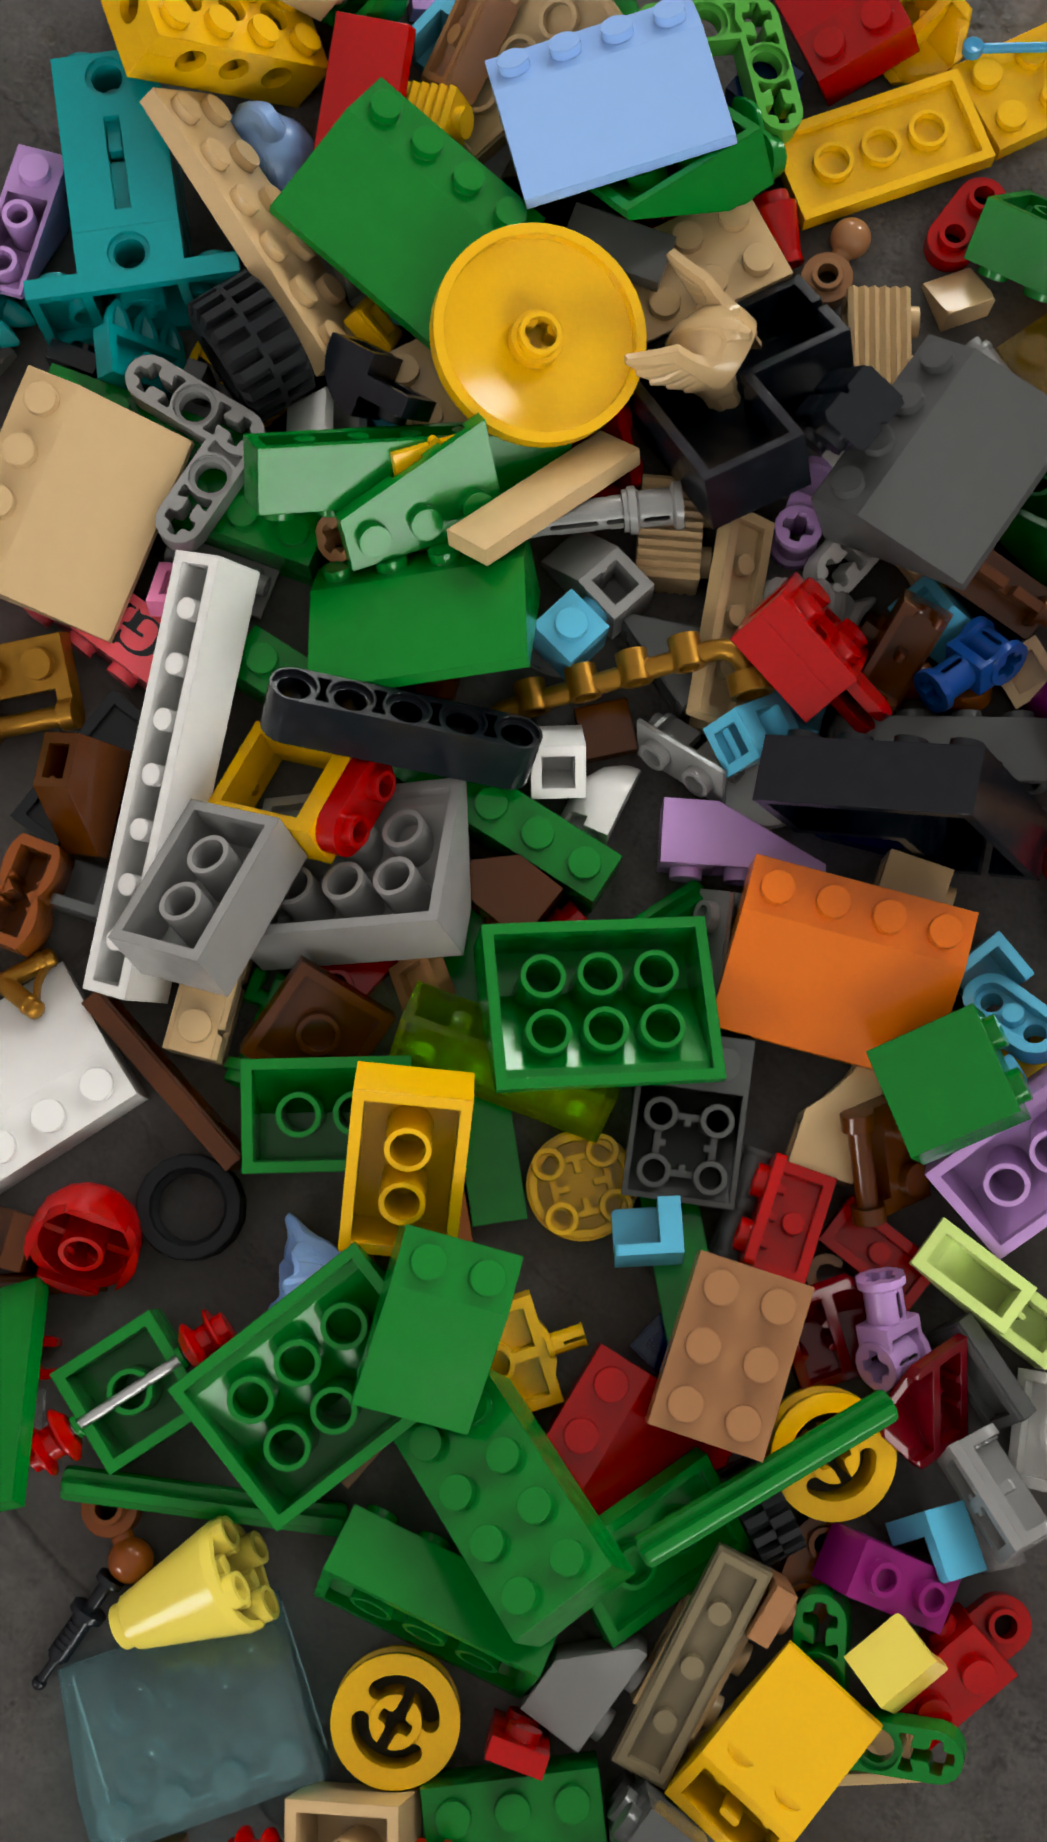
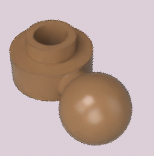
(848, 241)

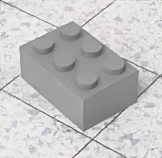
(209, 896)

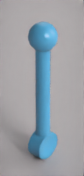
(974, 47)

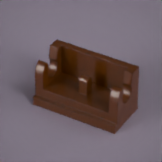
(904, 645)

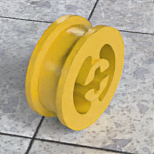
(864, 1489)
(434, 1738)

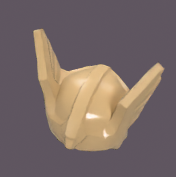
(705, 346)

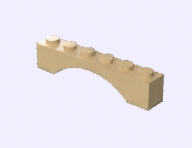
(817, 1132)

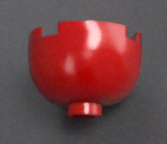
(85, 1239)

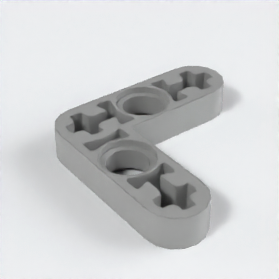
(216, 449)

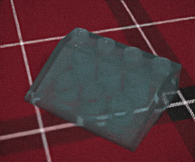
(189, 1731)

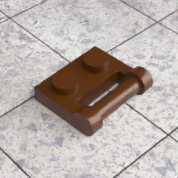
(880, 1163)

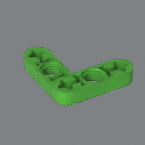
(737, 39)

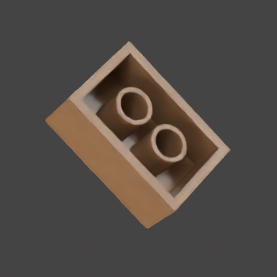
(729, 1355)

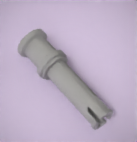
(627, 510)

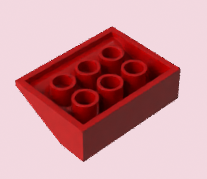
(605, 1433)

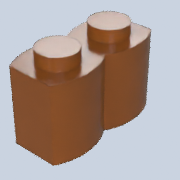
(28, 878)

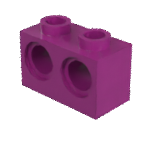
(884, 1577)

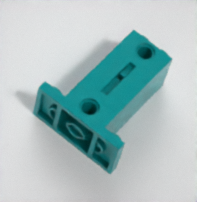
(122, 209)

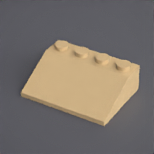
(79, 501)

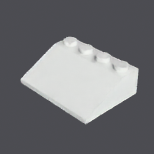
(56, 1079)

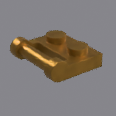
(39, 667)

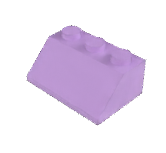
(1001, 1179)

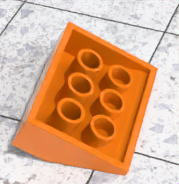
(837, 961)

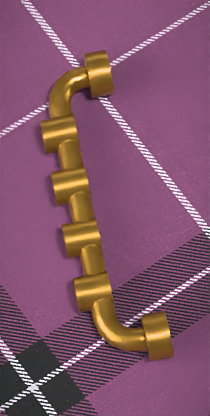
(637, 670)

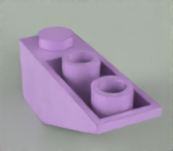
(31, 217)
(717, 841)

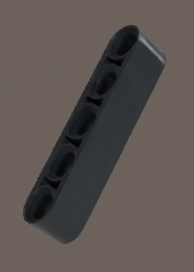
(399, 728)

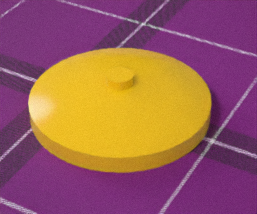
(537, 334)

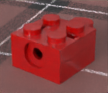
(811, 654)

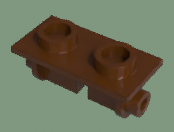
(1008, 595)

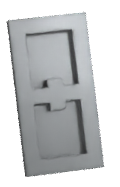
(994, 1493)

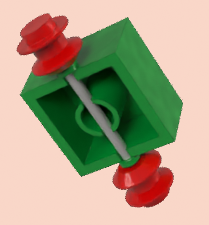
(122, 1391)

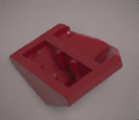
(829, 1334)
(931, 1404)

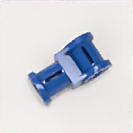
(972, 663)

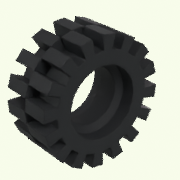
(769, 1524)

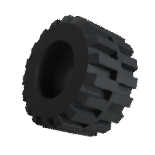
(252, 345)

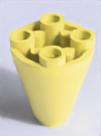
(199, 1591)

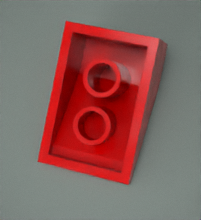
(848, 40)

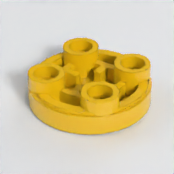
(577, 1186)

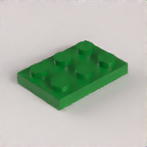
(659, 1587)

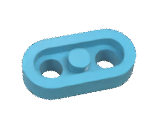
(1020, 1014)

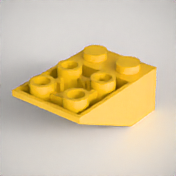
(773, 1754)

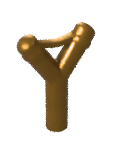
(13, 977)

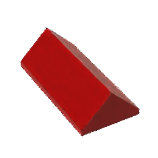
(358, 56)

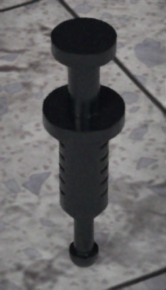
(85, 1615)

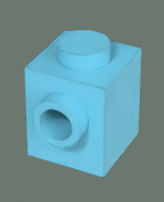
(570, 631)

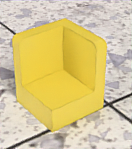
(895, 1664)

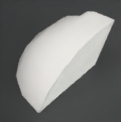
(604, 801)

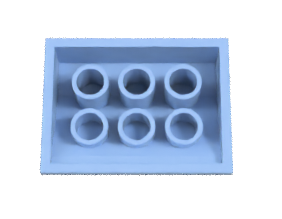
(610, 101)

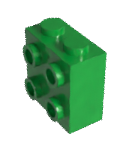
(950, 1083)

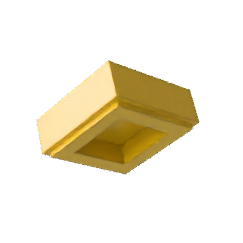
(373, 325)

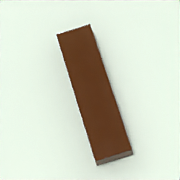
(166, 1079)

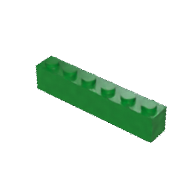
(335, 466)

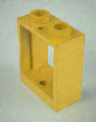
(255, 767)

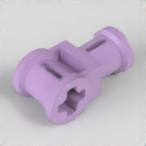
(800, 519)
(887, 1330)

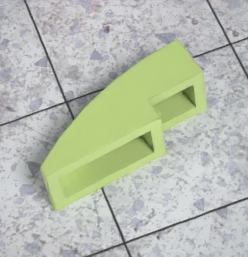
(987, 1288)

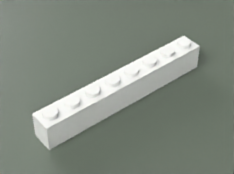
(174, 744)

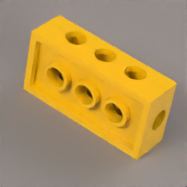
(220, 46)

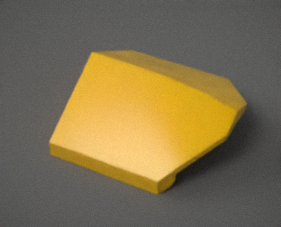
(940, 34)

